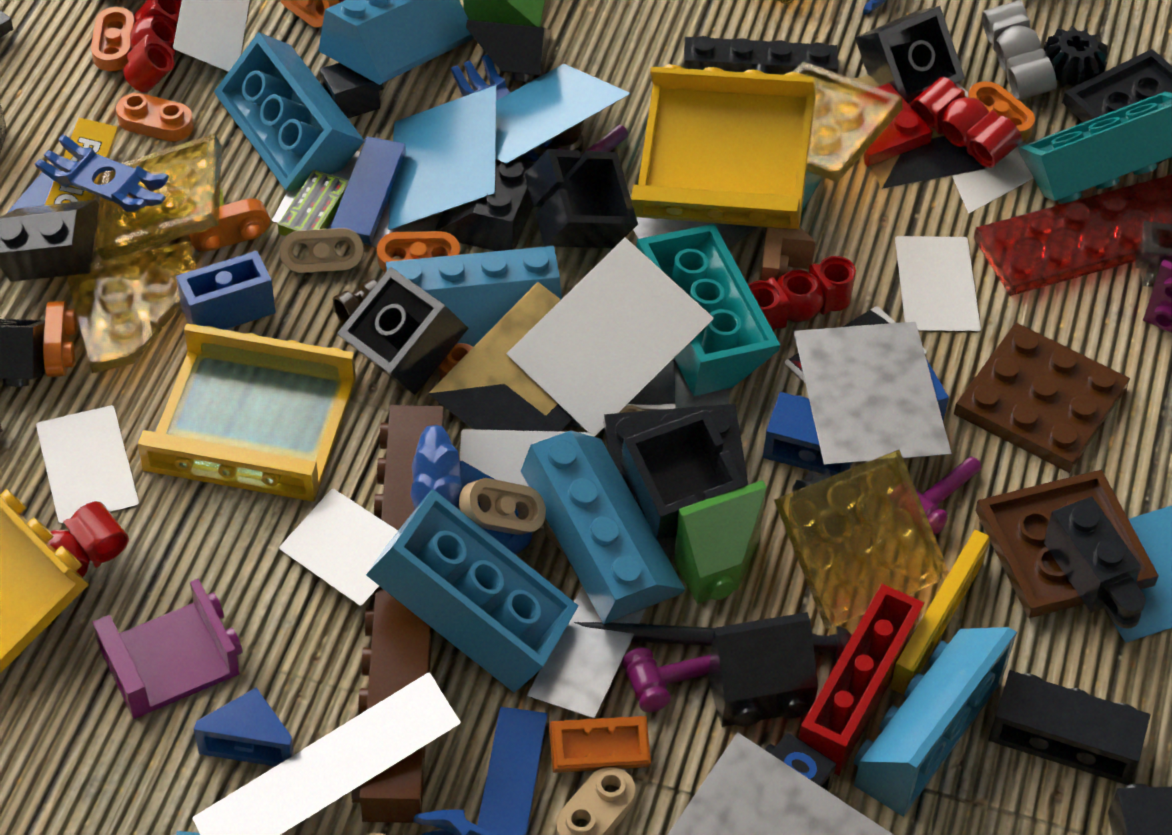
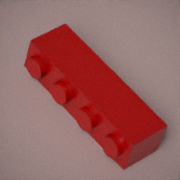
(861, 675)

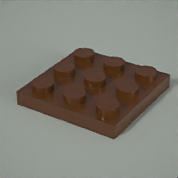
(1042, 396)
(1018, 530)

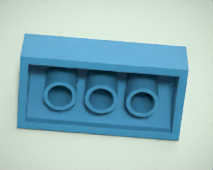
(391, 35)
(287, 113)
(482, 285)
(600, 525)
(473, 591)
(933, 717)

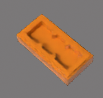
(599, 744)

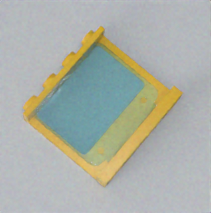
(252, 413)

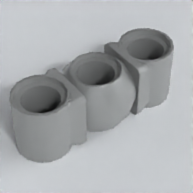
(1019, 50)

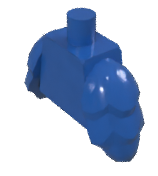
(439, 468)

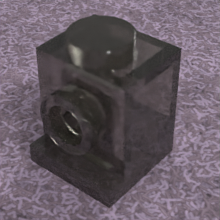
(1154, 249)

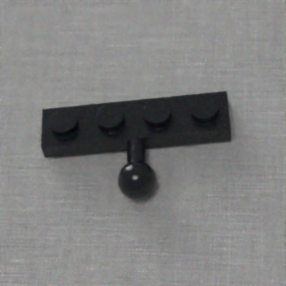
(766, 56)

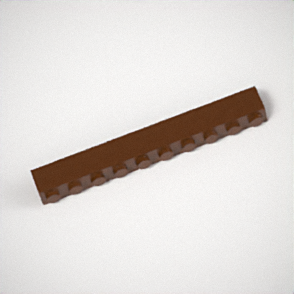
(399, 637)

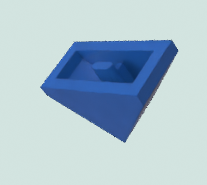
(244, 732)

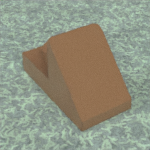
(786, 249)

